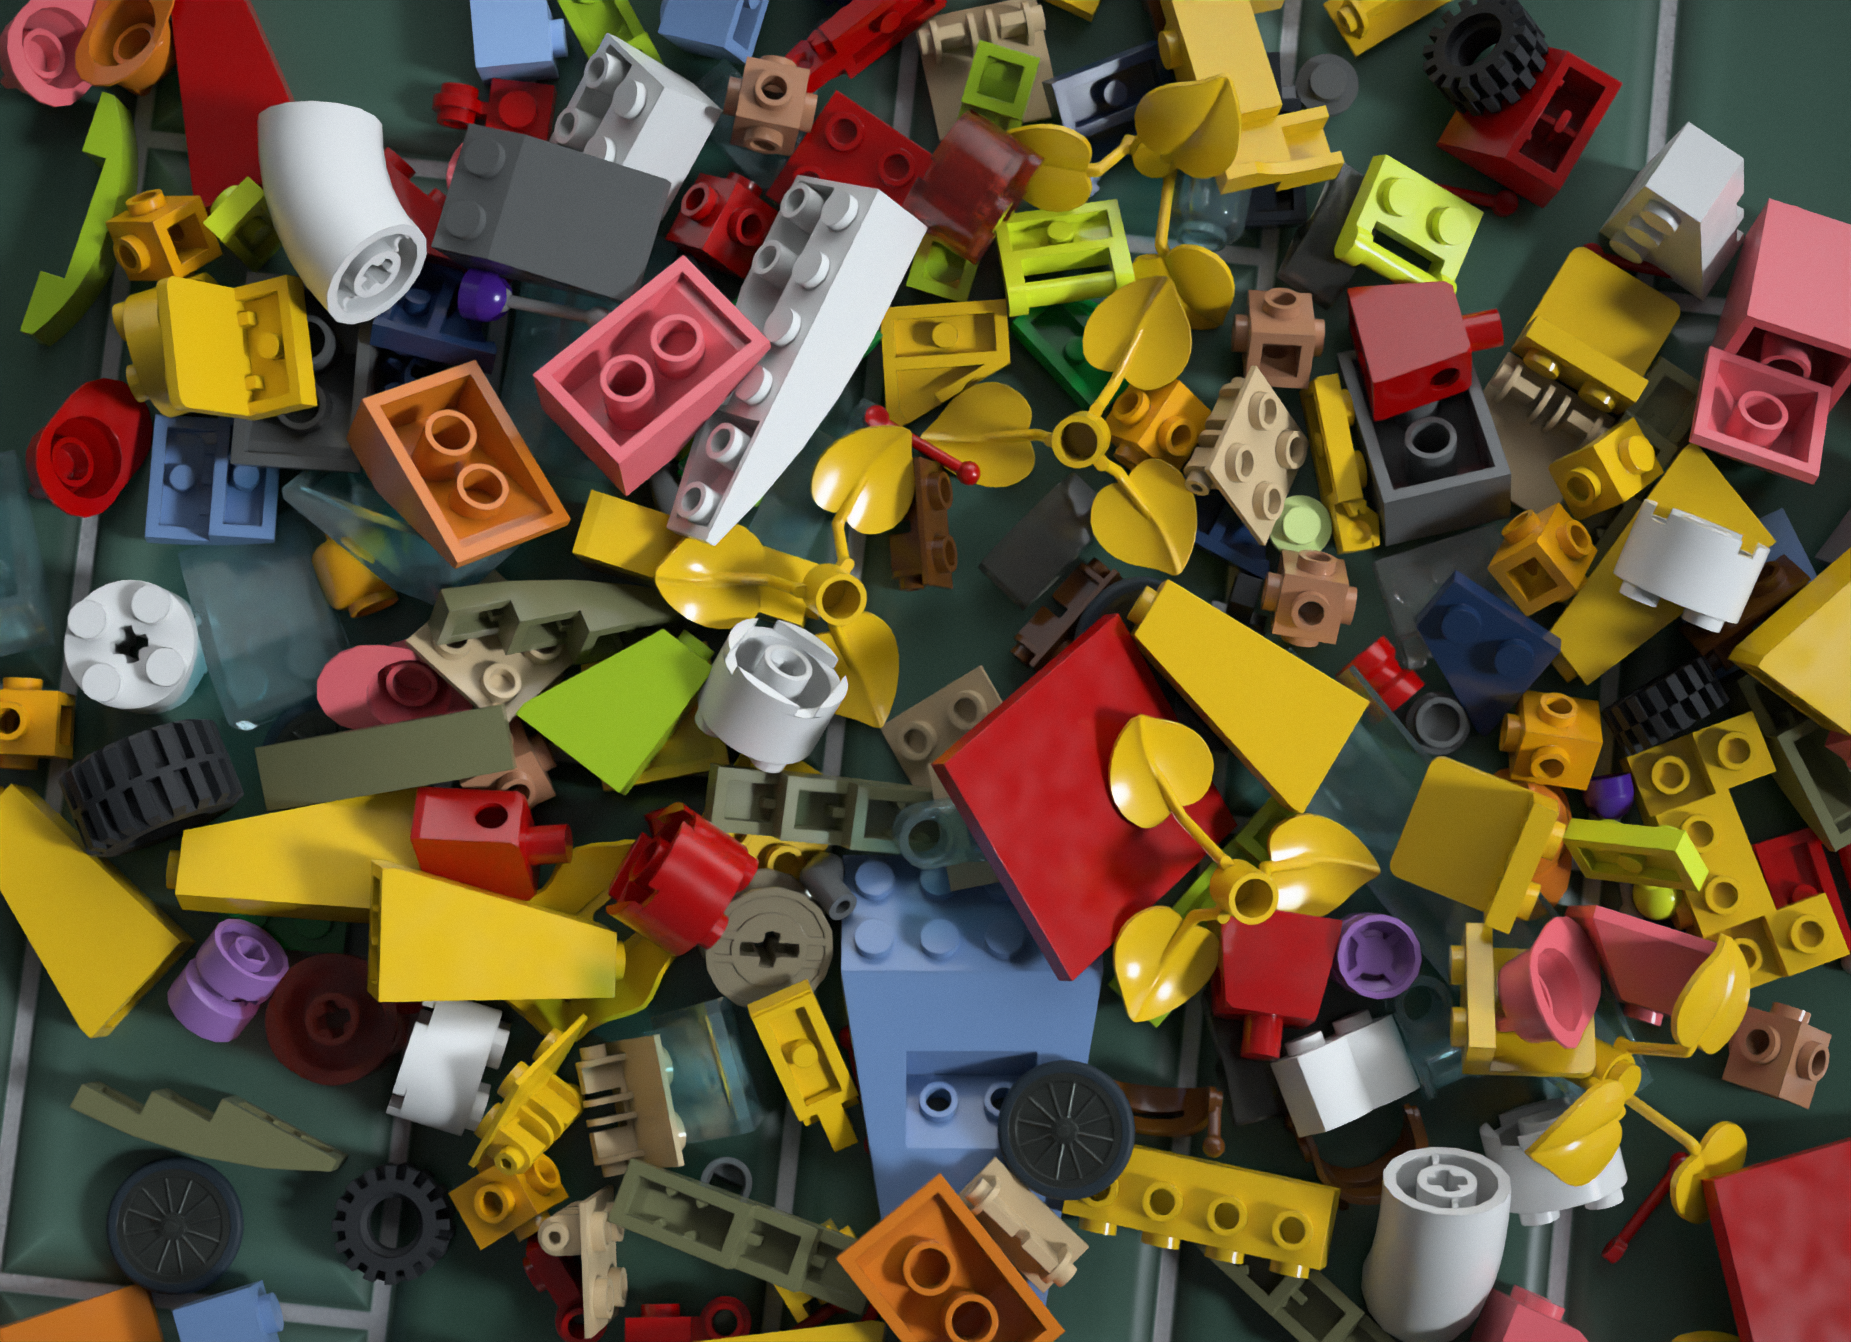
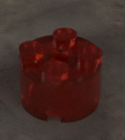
(972, 185)
(300, 1030)

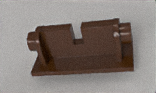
(928, 551)
(1774, 587)
(1046, 633)

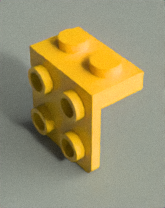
(1597, 331)
(236, 347)
(1478, 841)
(1472, 1025)

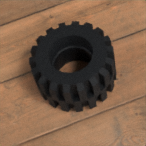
(150, 787)

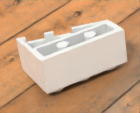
(1683, 211)

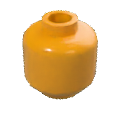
(349, 583)

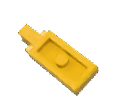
(1338, 467)
(807, 1060)

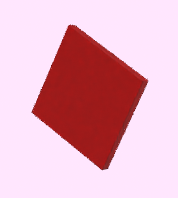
(1043, 807)
(1787, 1244)

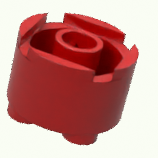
(680, 881)

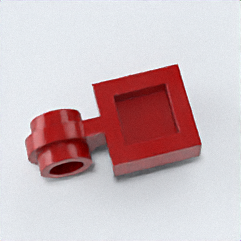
(511, 107)
(564, 1282)
(664, 1322)

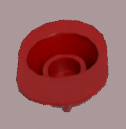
(89, 448)

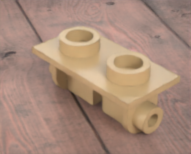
(1023, 1226)

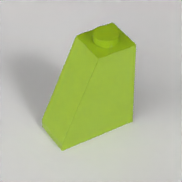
(624, 707)

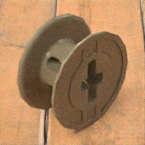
(795, 953)

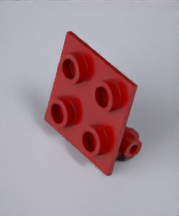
(854, 149)

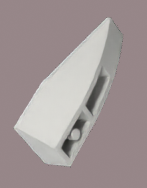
(819, 301)

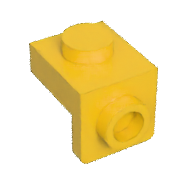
(1606, 470)

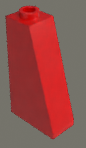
(224, 85)

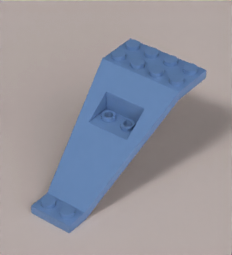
(951, 1007)

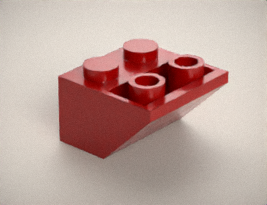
(1542, 134)

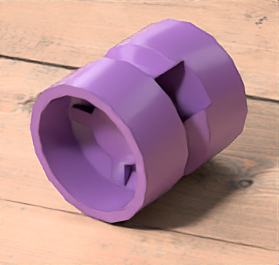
(1375, 956)
(227, 980)

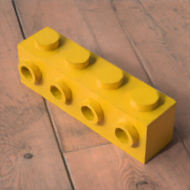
(1216, 1206)

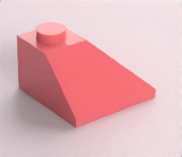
(1761, 416)
(1642, 959)

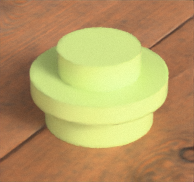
(1302, 525)

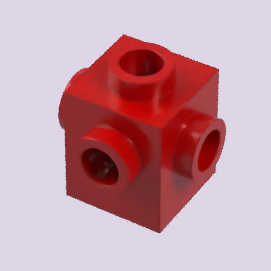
(723, 223)

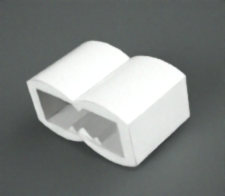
(1345, 1073)

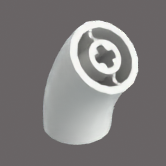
(338, 207)
(1436, 1243)

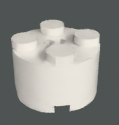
(1689, 565)
(105, 629)
(770, 693)
(447, 1064)
(1535, 1190)

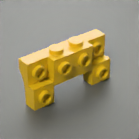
(1224, 37)
(1687, 789)

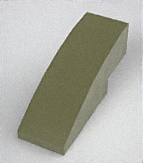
(1805, 769)

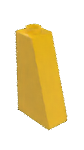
(634, 539)
(1605, 625)
(1807, 649)
(1254, 695)
(295, 860)
(82, 914)
(470, 943)

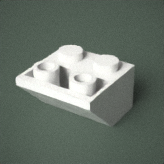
(637, 114)

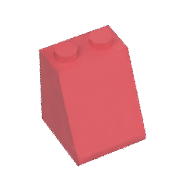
(1793, 297)

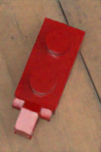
(859, 37)

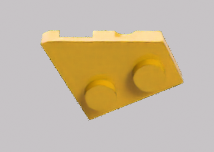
(940, 352)

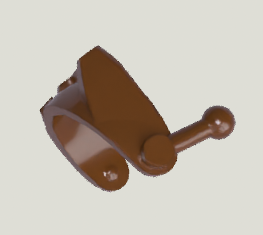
(1196, 1105)
(1363, 1183)

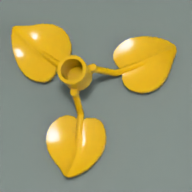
(1176, 127)
(868, 484)
(1143, 516)
(1310, 870)
(1590, 1132)

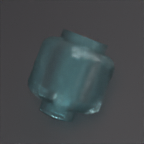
(1205, 216)

